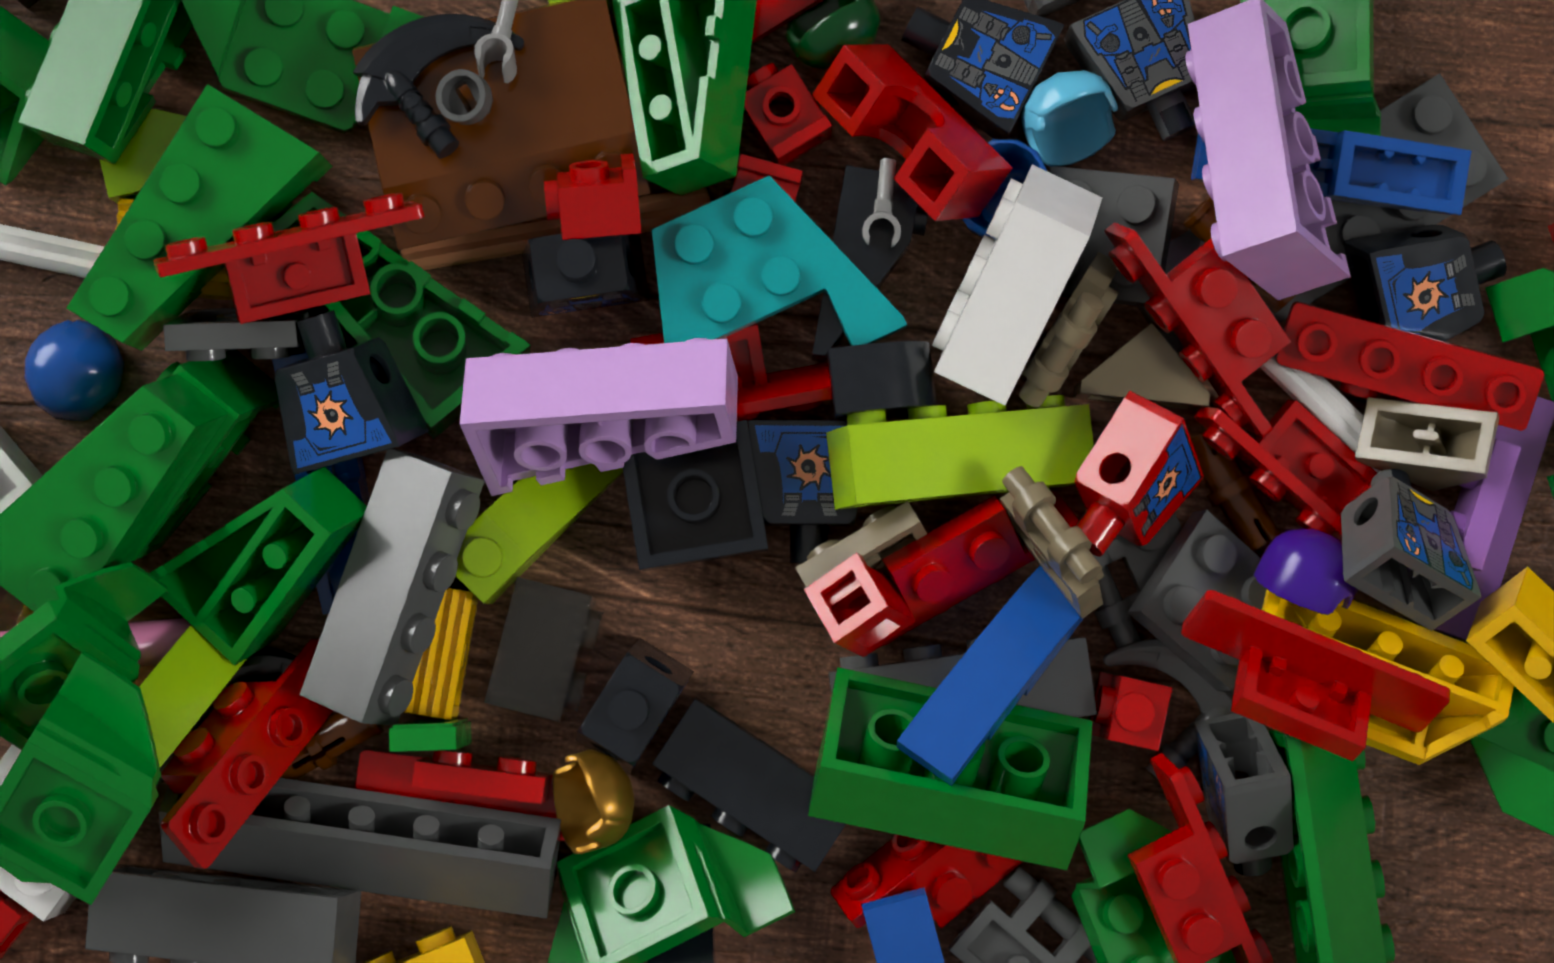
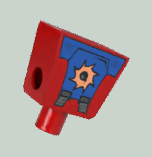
(1136, 474)

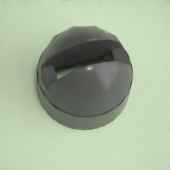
(454, 104)

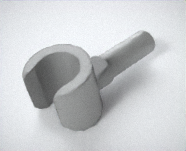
(498, 43)
(884, 203)

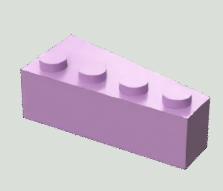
(1260, 152)
(595, 407)

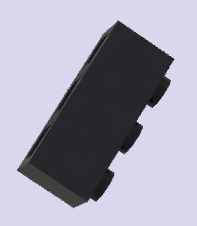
(747, 784)

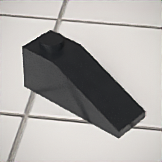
(878, 257)

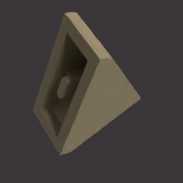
(1148, 369)
(1427, 441)

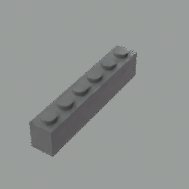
(392, 847)

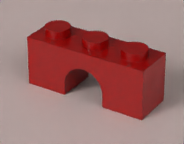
(883, 97)

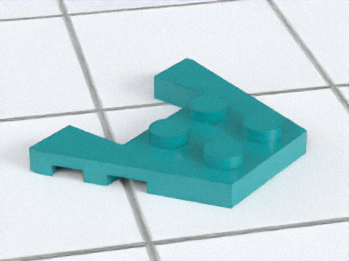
(754, 259)

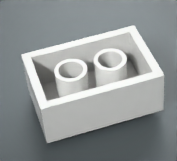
(1014, 282)

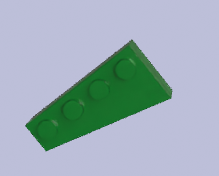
(214, 177)
(418, 320)
(106, 490)

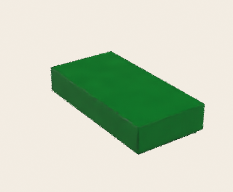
(430, 735)

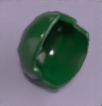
(825, 28)

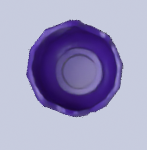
(1306, 570)

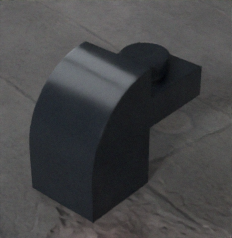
(881, 378)

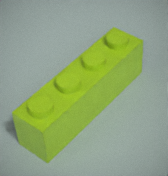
(955, 455)

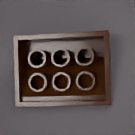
(556, 111)

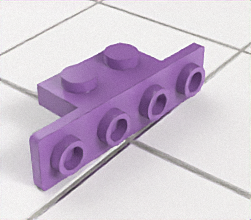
(1493, 507)

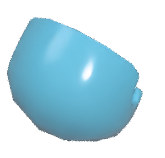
(1069, 117)

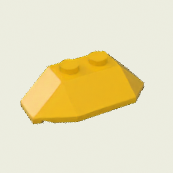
(1478, 690)

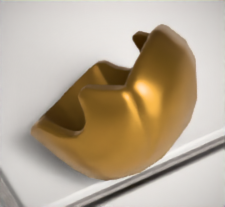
(592, 801)

